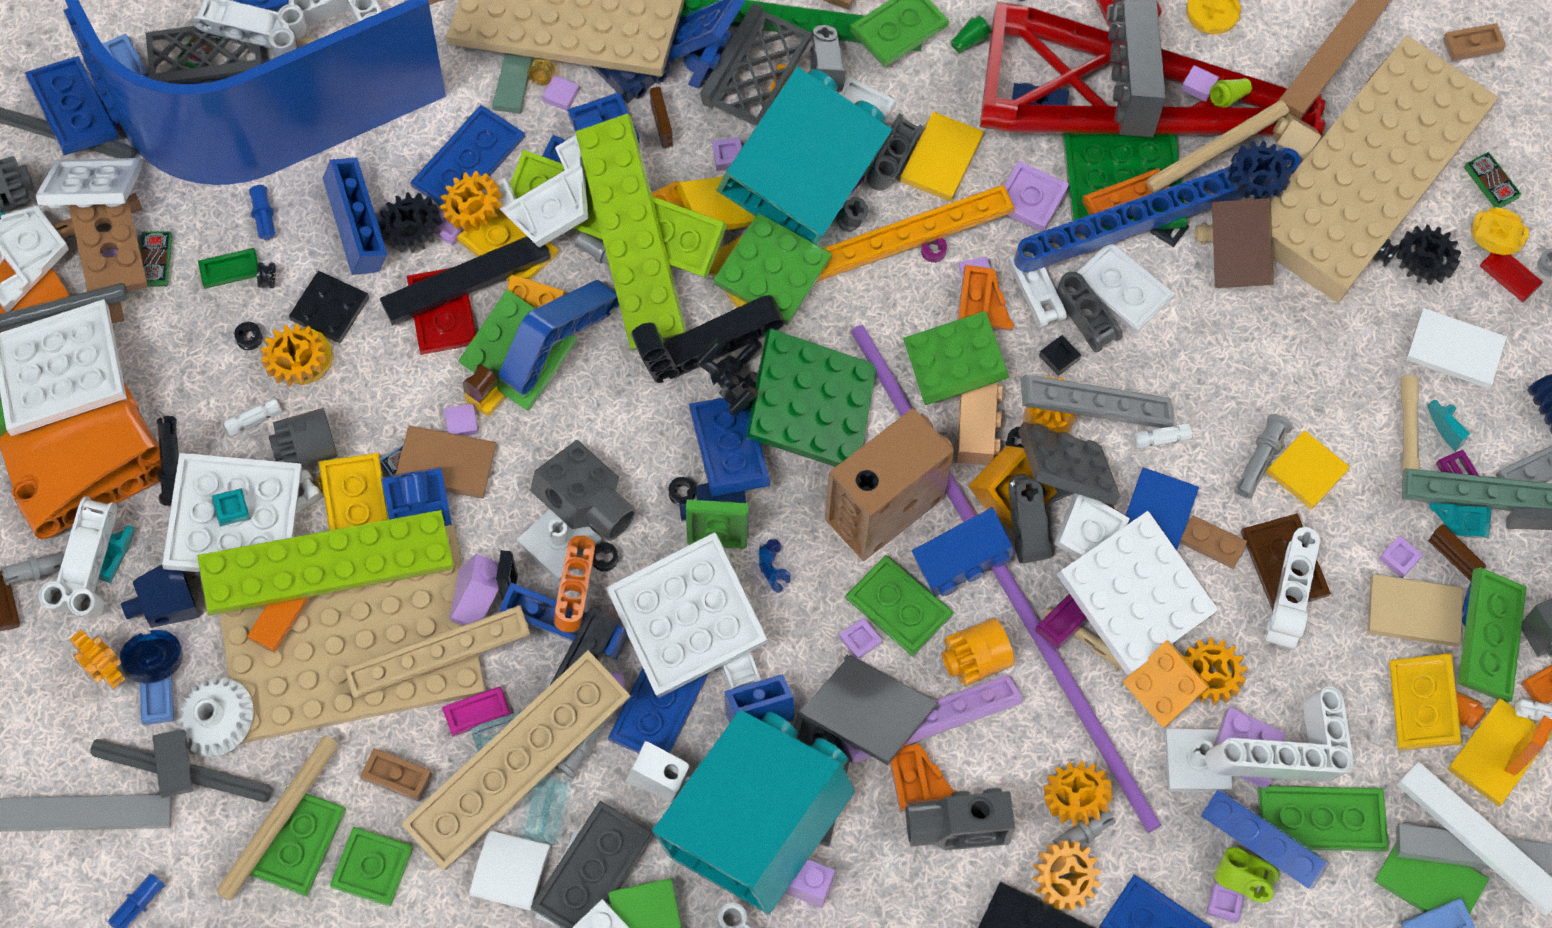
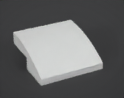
(509, 870)

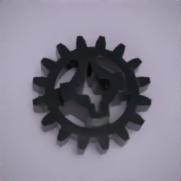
(410, 222)
(1428, 255)

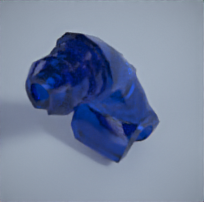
(766, 557)

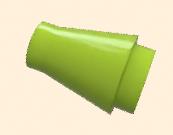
(1227, 92)

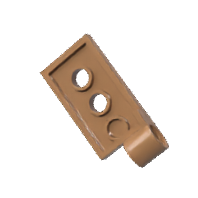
(106, 271)

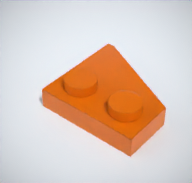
(982, 293)
(917, 777)

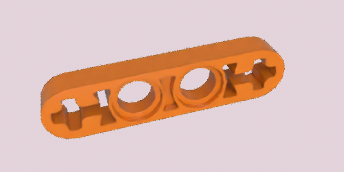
(574, 583)

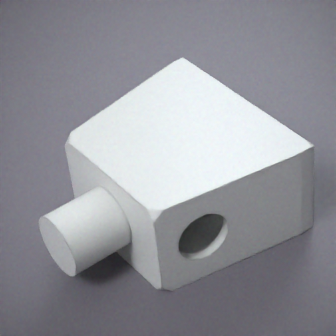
(650, 771)

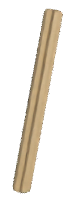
(1217, 146)
(277, 818)

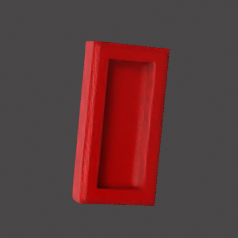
(1511, 275)

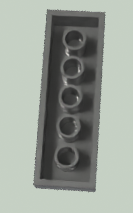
(1136, 65)

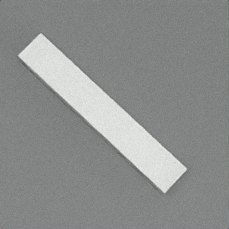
(1479, 836)

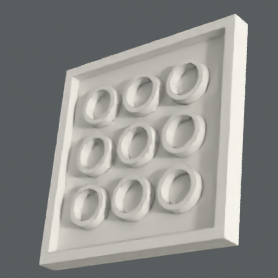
(59, 368)
(193, 526)
(1137, 592)
(687, 615)

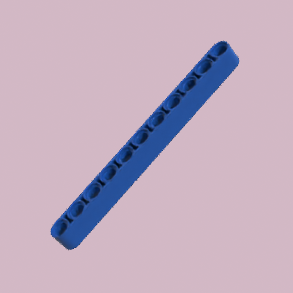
(1122, 227)

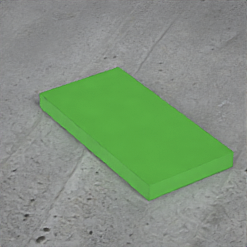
(1492, 635)
(1328, 816)

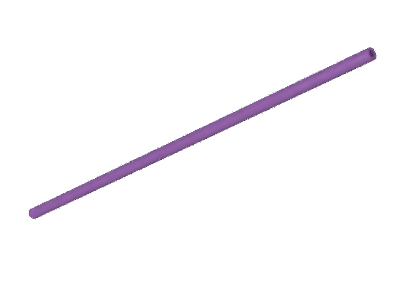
(1024, 611)

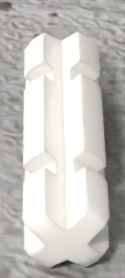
(252, 417)
(1163, 435)
(1535, 710)

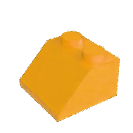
(993, 482)

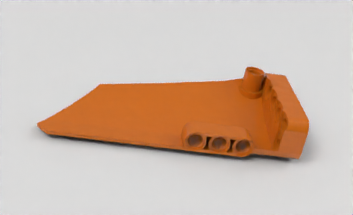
(91, 454)

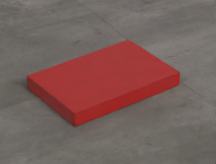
(445, 326)

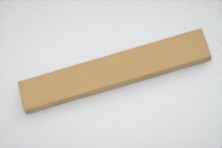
(437, 652)

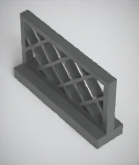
(735, 54)
(205, 71)

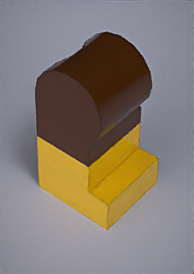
(483, 391)

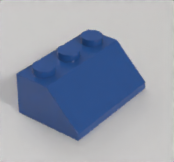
(964, 553)

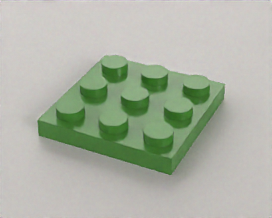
(773, 263)
(495, 339)
(955, 358)

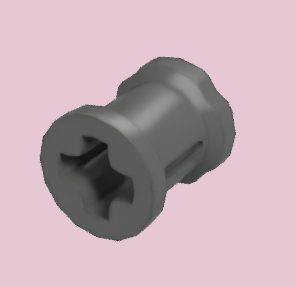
(852, 214)

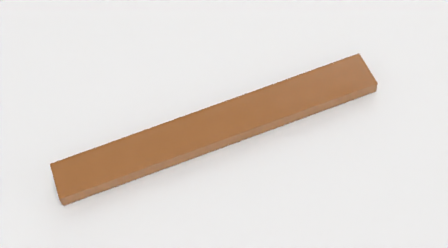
(1332, 55)

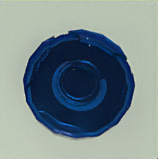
(151, 656)

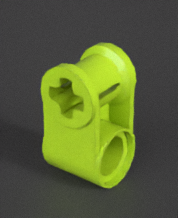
(1244, 873)

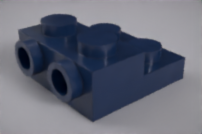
(630, 84)

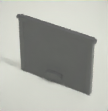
(868, 709)

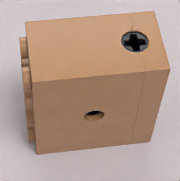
(888, 483)

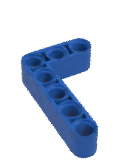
(550, 325)

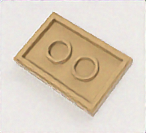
(1415, 610)

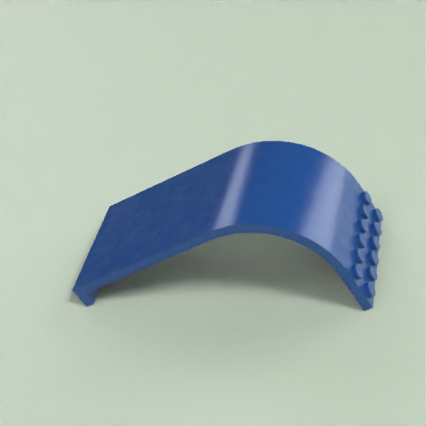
(277, 109)

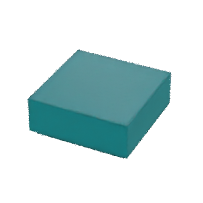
(230, 507)

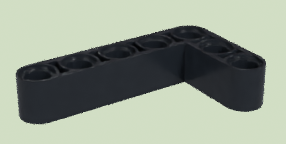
(680, 353)

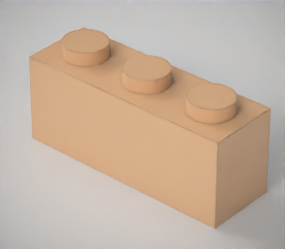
(977, 425)

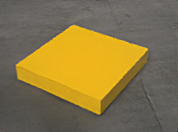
(1308, 469)

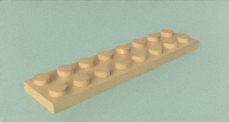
(515, 760)

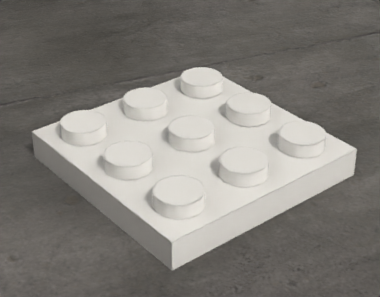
(89, 182)

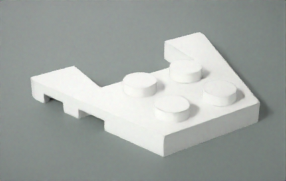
(552, 205)
(30, 249)

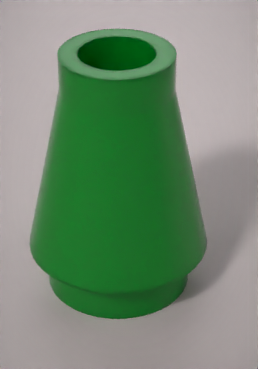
(971, 34)

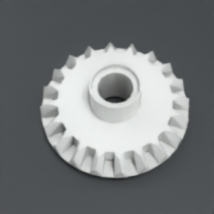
(228, 723)

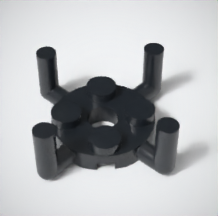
(732, 376)

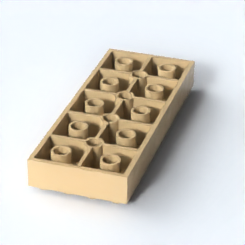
(1374, 166)

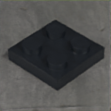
(329, 306)

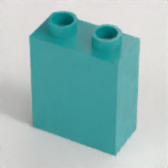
(805, 155)
(756, 808)

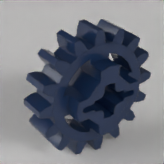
(1262, 162)

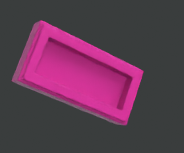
(475, 710)

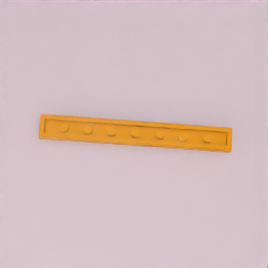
(917, 230)

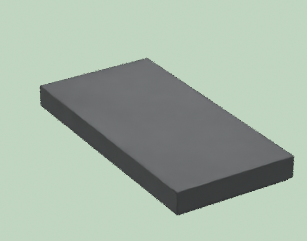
(592, 866)

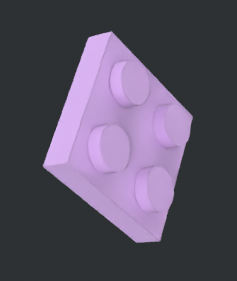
(1034, 195)
(1239, 725)

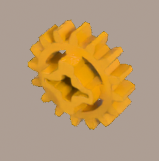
(471, 201)
(278, 353)
(97, 659)
(1222, 679)
(1078, 793)
(1071, 888)

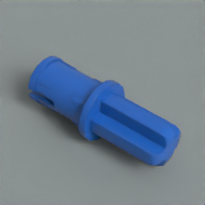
(262, 212)
(136, 902)

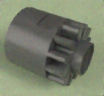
(14, 183)
(303, 439)

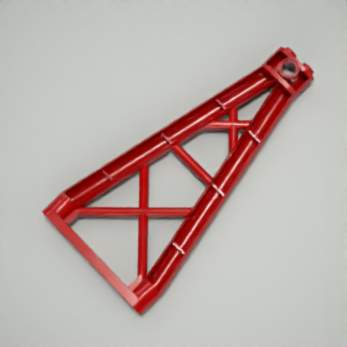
(1020, 117)

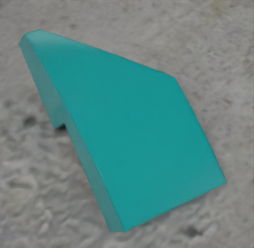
(1447, 425)
(1464, 520)
(115, 553)

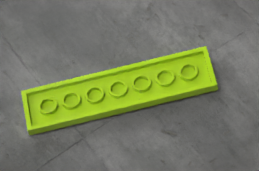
(630, 227)
(687, 235)
(324, 562)

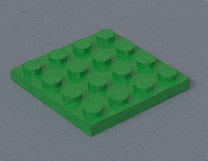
(1108, 159)
(810, 399)

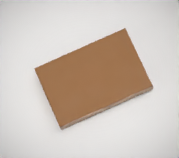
(462, 458)

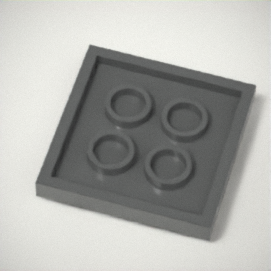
(1068, 463)

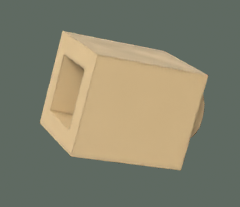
(1296, 134)

